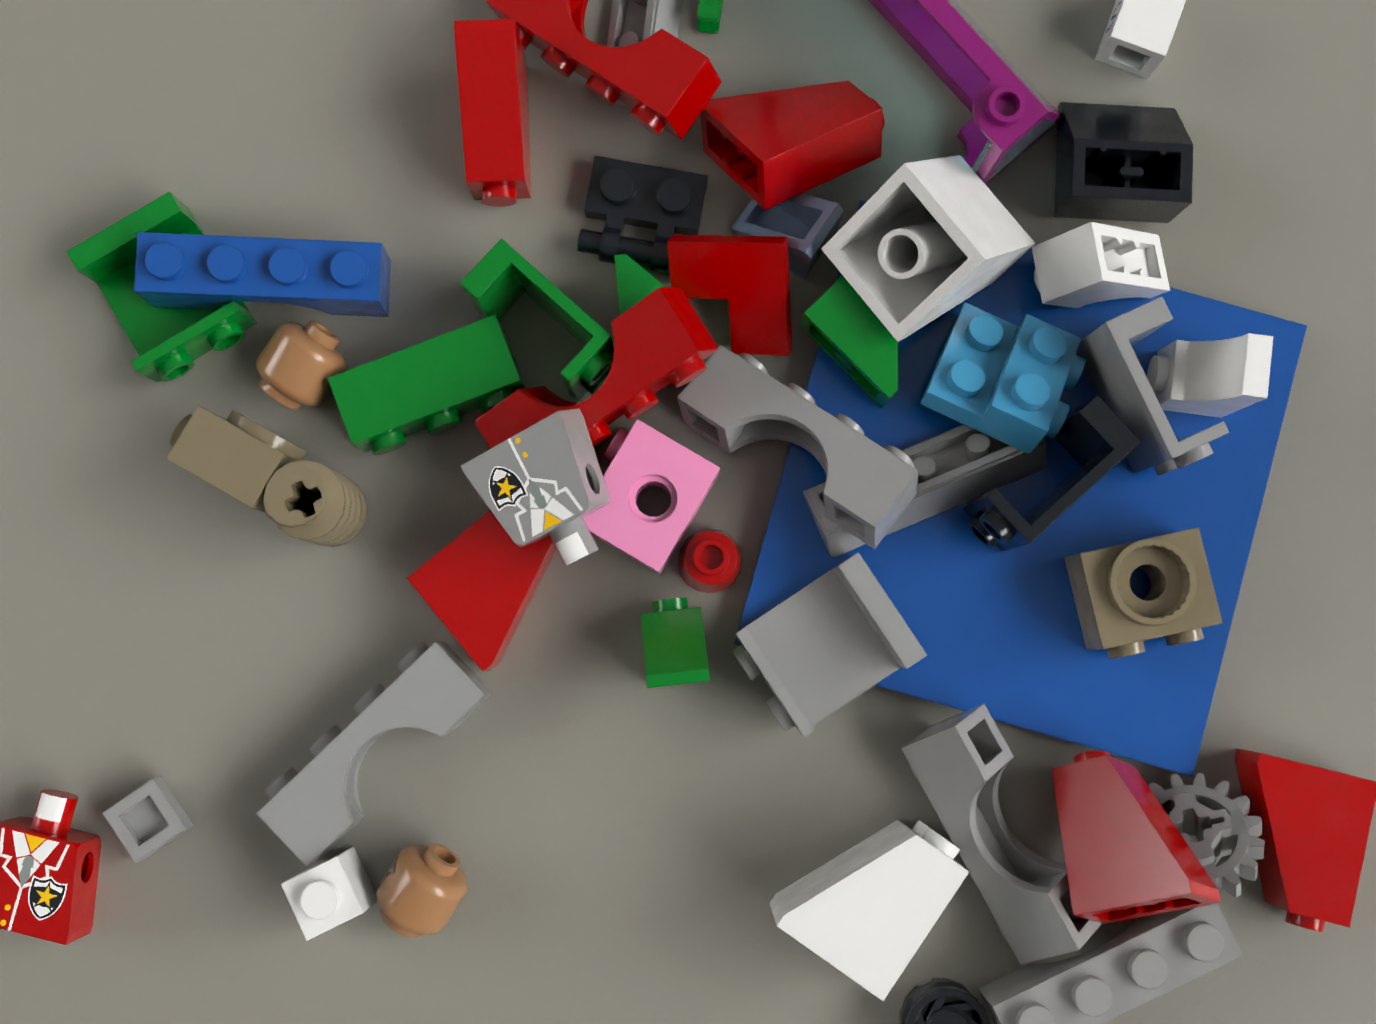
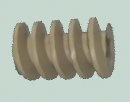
(315, 503)

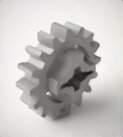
(1217, 827)

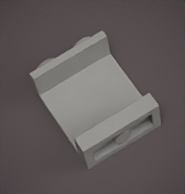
(1124, 388)
(826, 645)

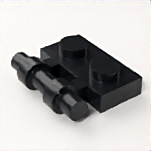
(643, 198)

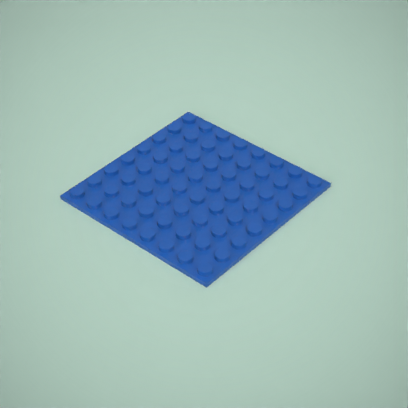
(1007, 620)

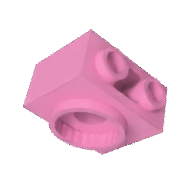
(642, 461)

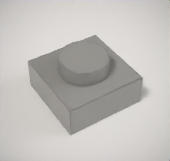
(147, 819)

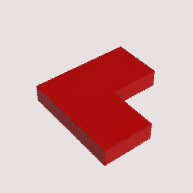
(750, 275)

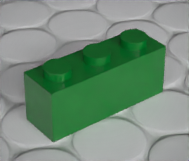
(426, 386)

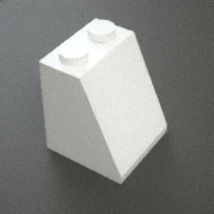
(926, 243)
(873, 903)

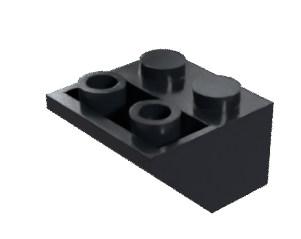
(1122, 163)

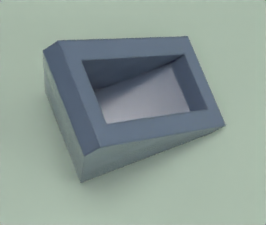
(803, 219)

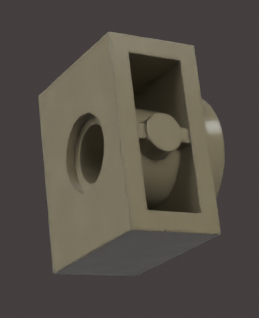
(231, 453)
(1178, 598)

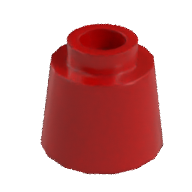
(709, 560)

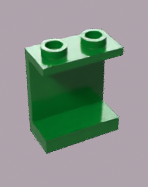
(505, 276)
(163, 337)

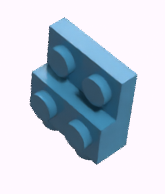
(1005, 377)

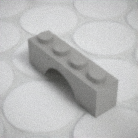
(742, 404)
(322, 800)
(1027, 894)
(1119, 976)

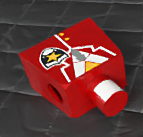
(48, 872)

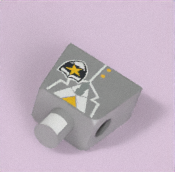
(544, 484)

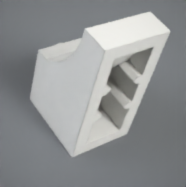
(1099, 265)
(1212, 375)

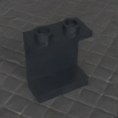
(1094, 440)

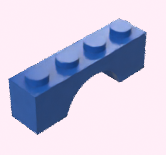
(216, 270)

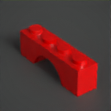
(656, 77)
(653, 346)

